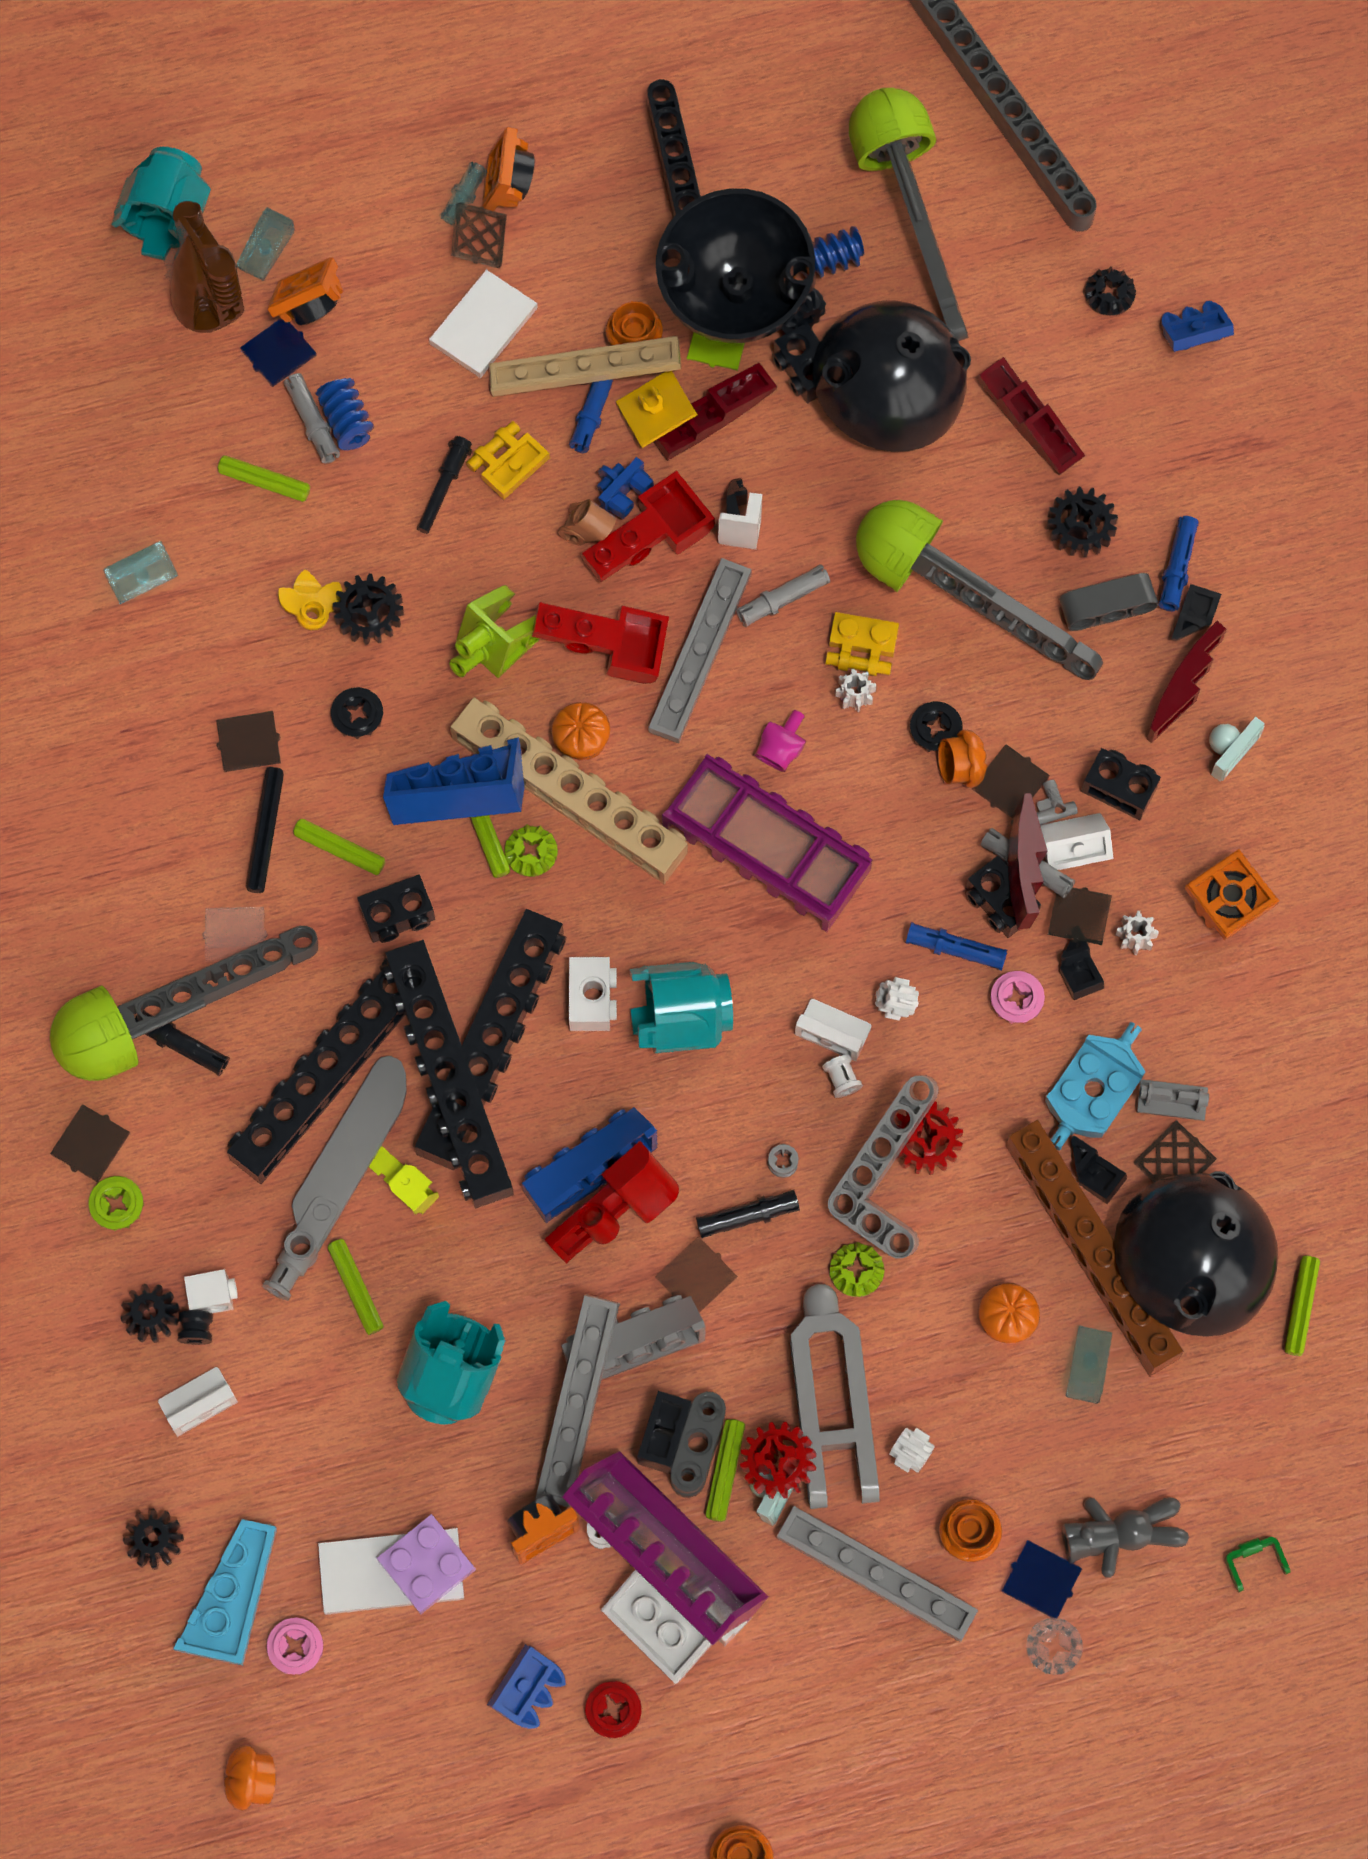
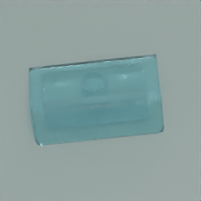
(140, 572)

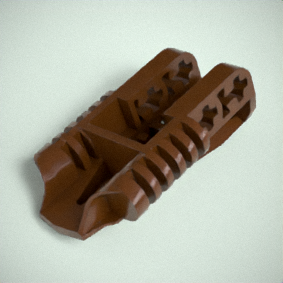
(204, 275)

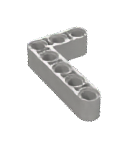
(879, 1167)

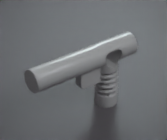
(1047, 807)

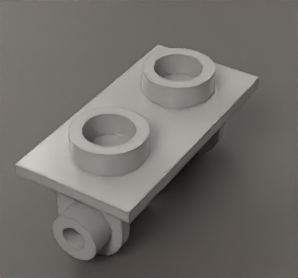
(1173, 1100)

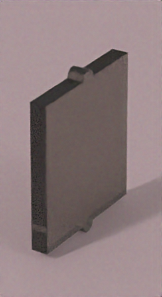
(248, 741)
(1009, 779)
(1080, 916)
(90, 1143)
(697, 1274)

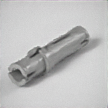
(317, 429)
(771, 601)
(1052, 878)

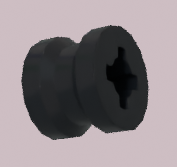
(195, 1327)

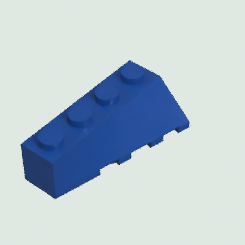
(458, 787)
(579, 1169)

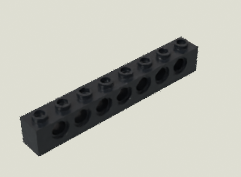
(532, 931)
(415, 961)
(261, 1161)

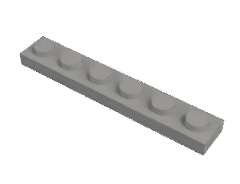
(700, 650)
(578, 1397)
(877, 1574)

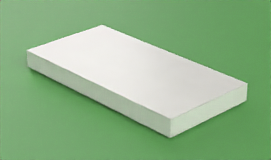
(358, 1582)

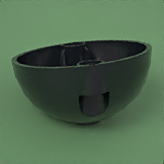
(729, 242)
(904, 376)
(1202, 1237)

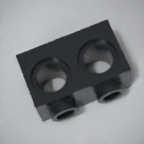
(801, 365)
(1116, 791)
(392, 901)
(993, 902)
(664, 1432)

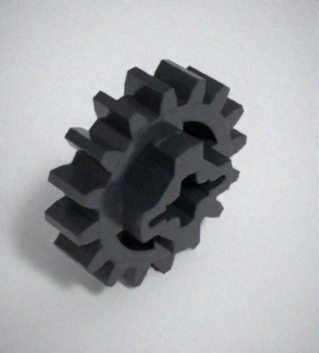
(1078, 534)
(355, 613)

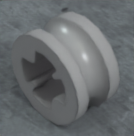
(793, 1161)

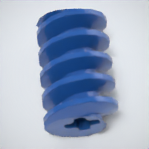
(837, 251)
(345, 413)

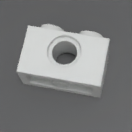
(588, 974)

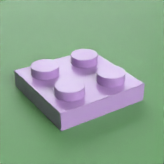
(426, 1564)

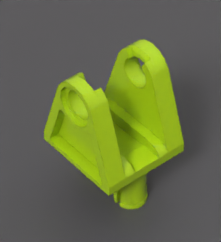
(487, 643)

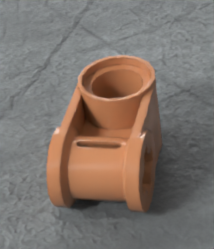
(587, 523)

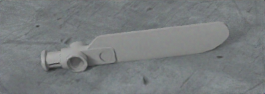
(340, 1170)

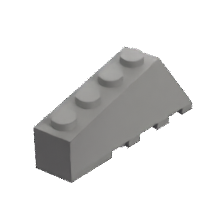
(650, 1335)

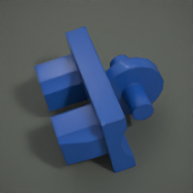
(618, 483)

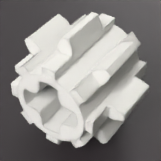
(863, 686)
(1138, 941)
(897, 998)
(912, 1450)

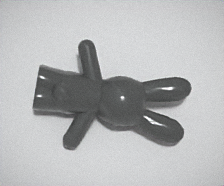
(1127, 1531)

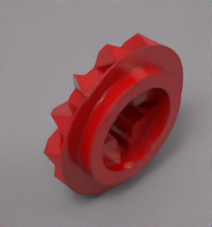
(620, 1694)

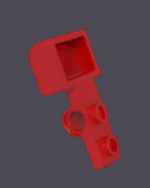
(668, 513)
(631, 640)
(634, 1183)

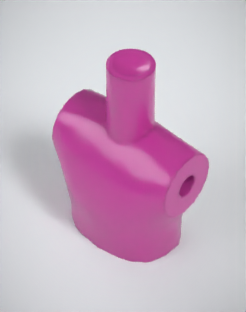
(781, 744)

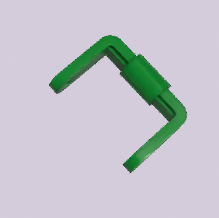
(1252, 1547)

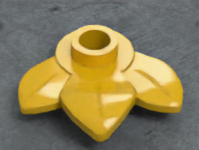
(309, 597)

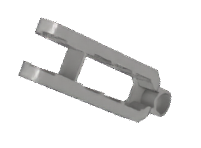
(823, 1315)

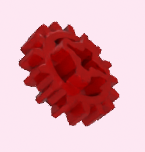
(939, 1135)
(764, 1455)

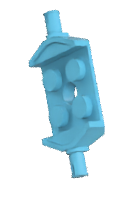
(1102, 1061)

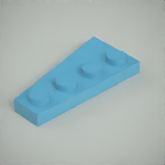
(228, 1607)

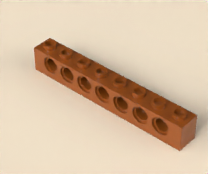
(1090, 1244)

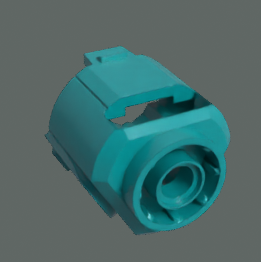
(153, 192)
(683, 1007)
(449, 1365)

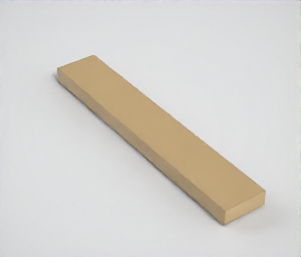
(585, 366)

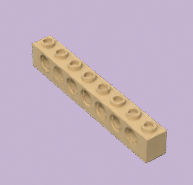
(656, 861)

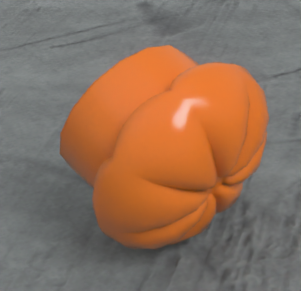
(633, 323)
(581, 730)
(962, 759)
(1009, 1313)
(970, 1530)
(249, 1778)
(741, 1843)

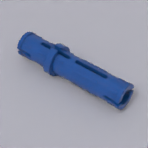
(589, 417)
(1176, 574)
(956, 946)

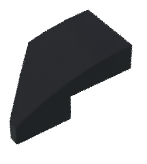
(736, 496)
(1196, 611)
(1080, 971)
(1096, 1173)

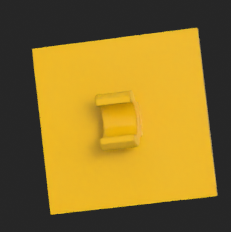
(656, 408)

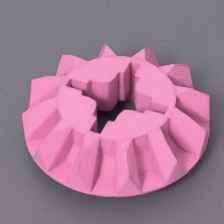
(1025, 985)
(297, 1629)

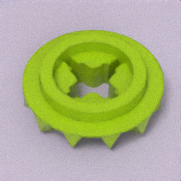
(529, 864)
(113, 1188)
(845, 1280)

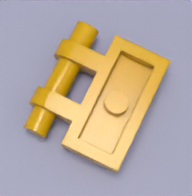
(513, 466)
(865, 636)

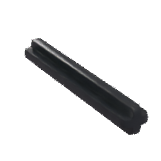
(264, 830)

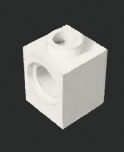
(211, 1291)

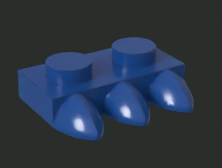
(1196, 326)
(525, 1687)

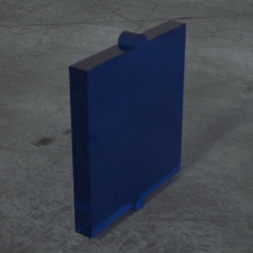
(278, 351)
(1041, 1580)

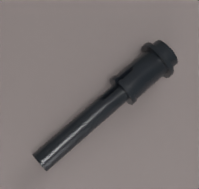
(449, 470)

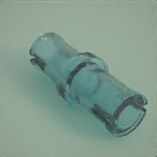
(464, 191)

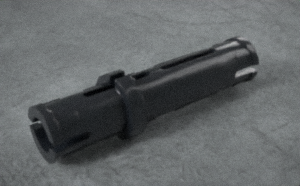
(188, 1047)
(749, 1213)

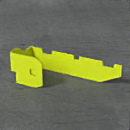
(404, 1181)

